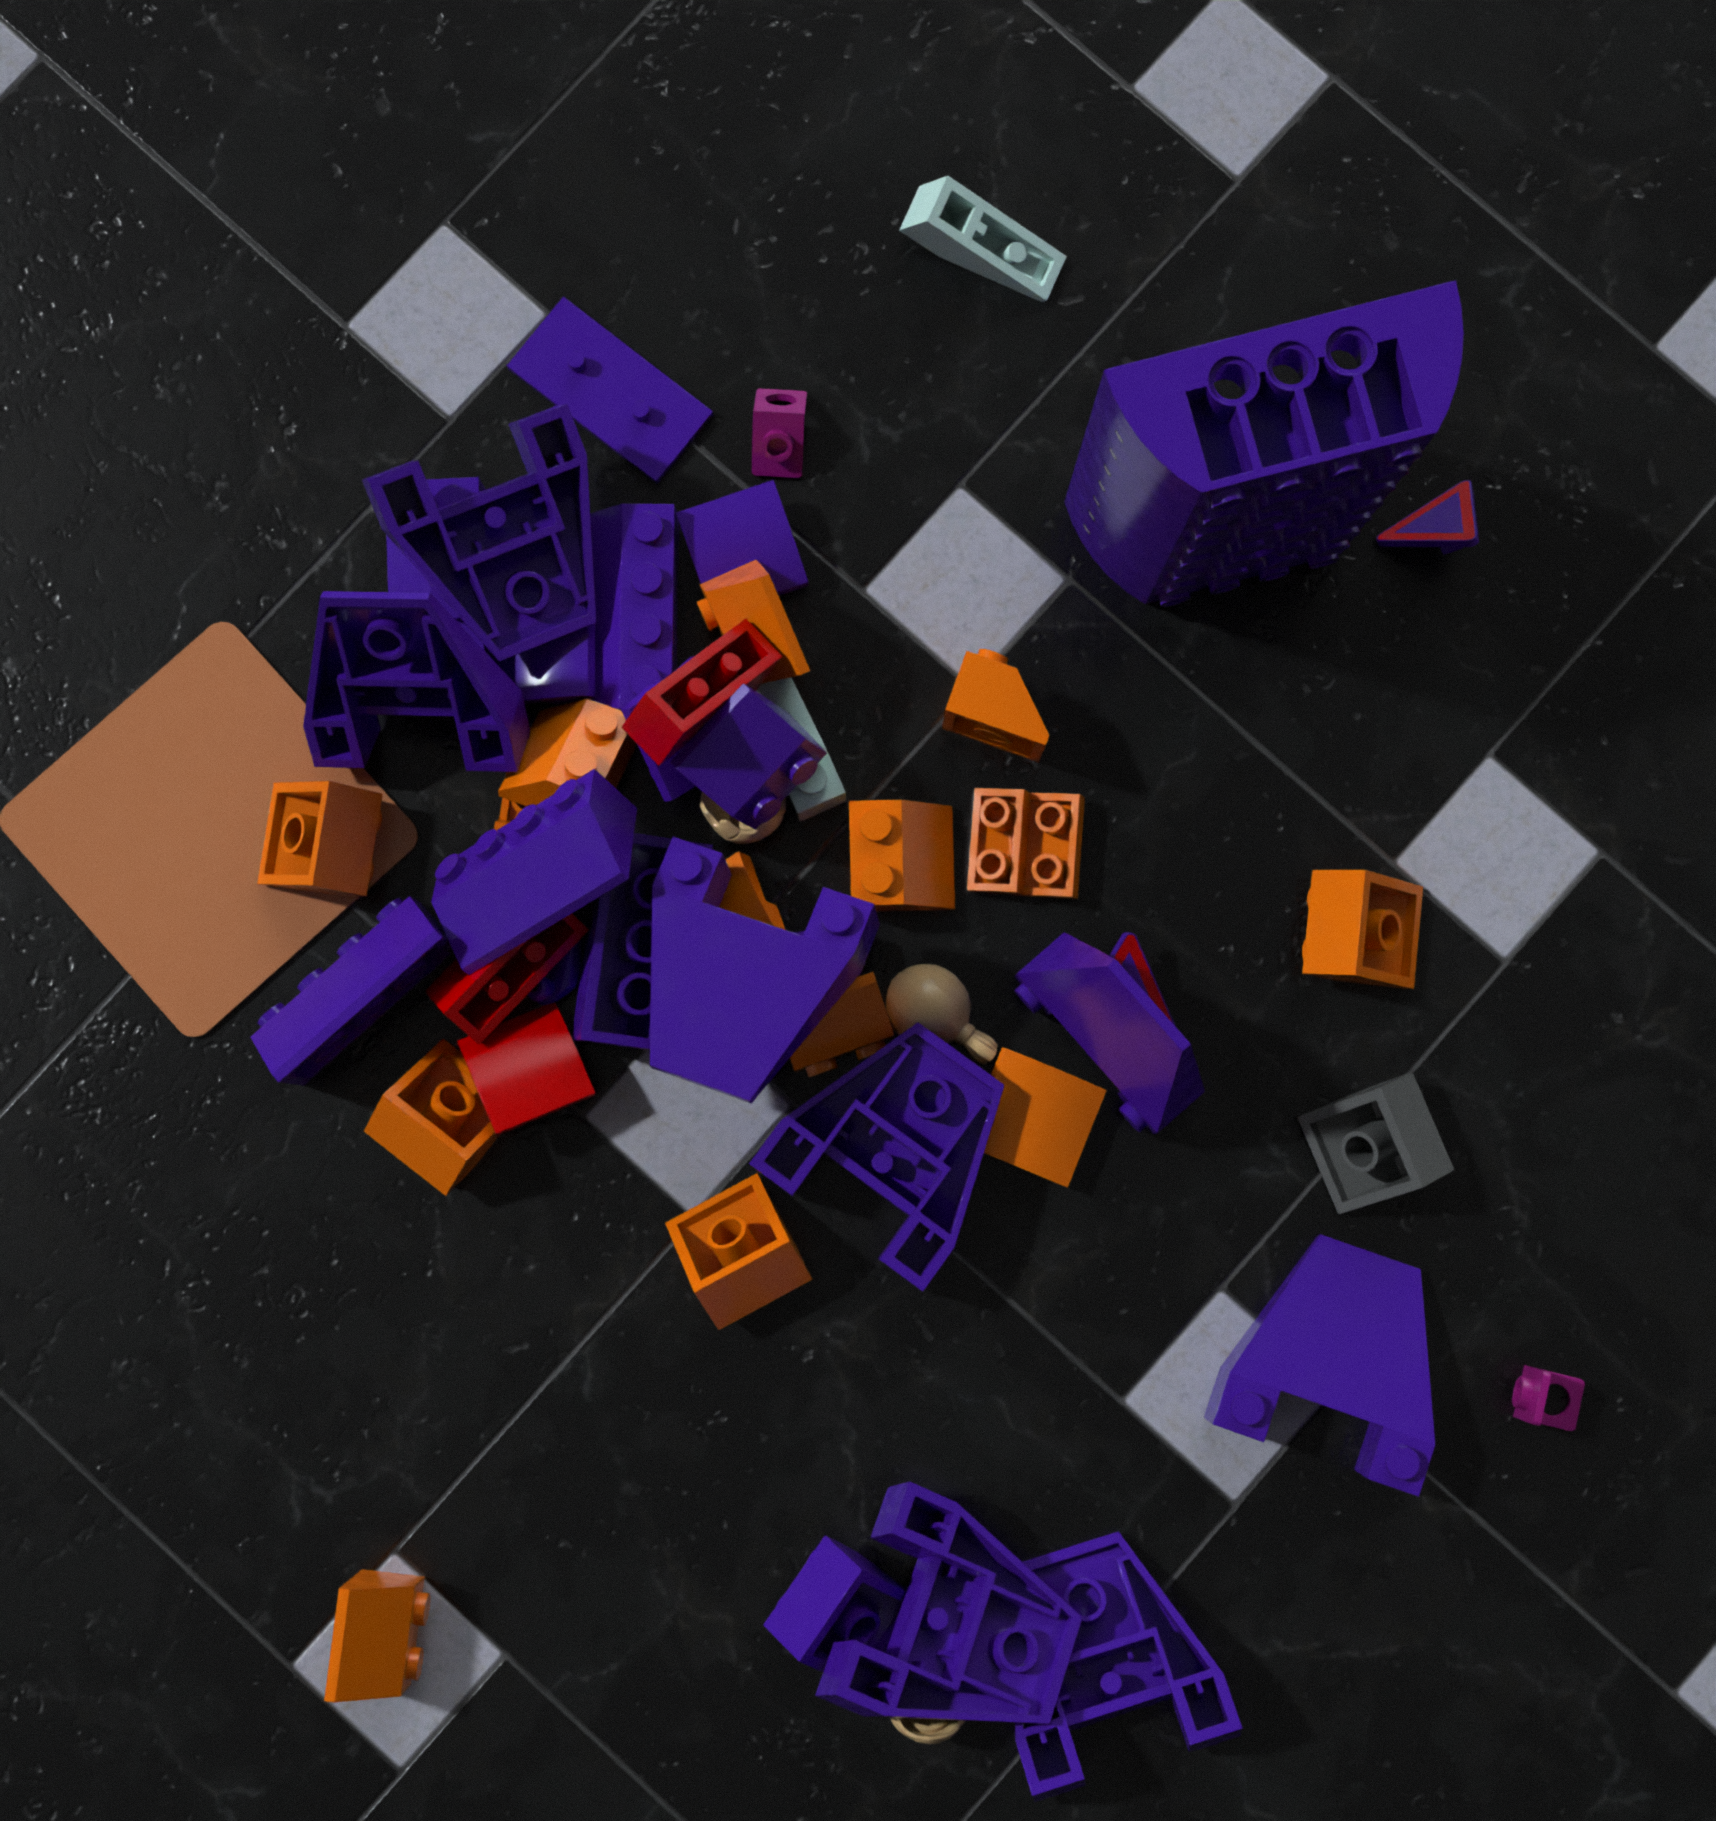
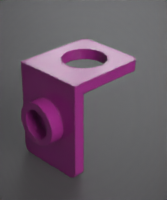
(778, 433)
(1531, 1395)

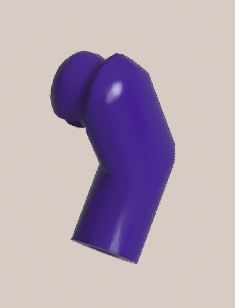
(561, 979)

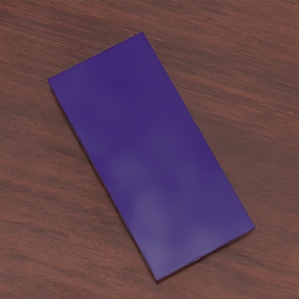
(610, 390)

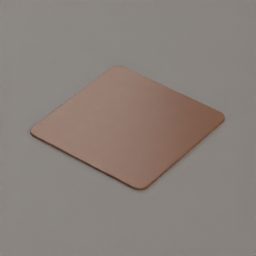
(164, 825)

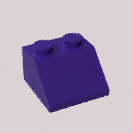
(749, 757)
(833, 1601)

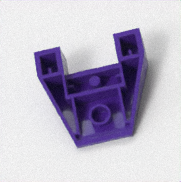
(511, 555)
(406, 659)
(737, 991)
(1116, 1028)
(908, 1129)
(1348, 1338)
(972, 1631)
(1124, 1658)

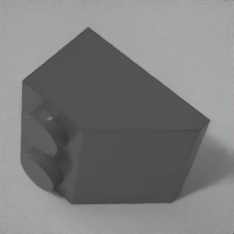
(1376, 1144)

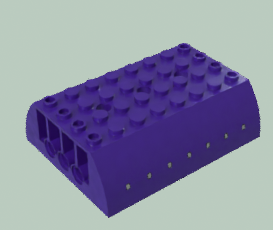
(1217, 489)

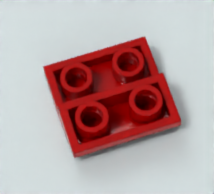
(526, 1069)

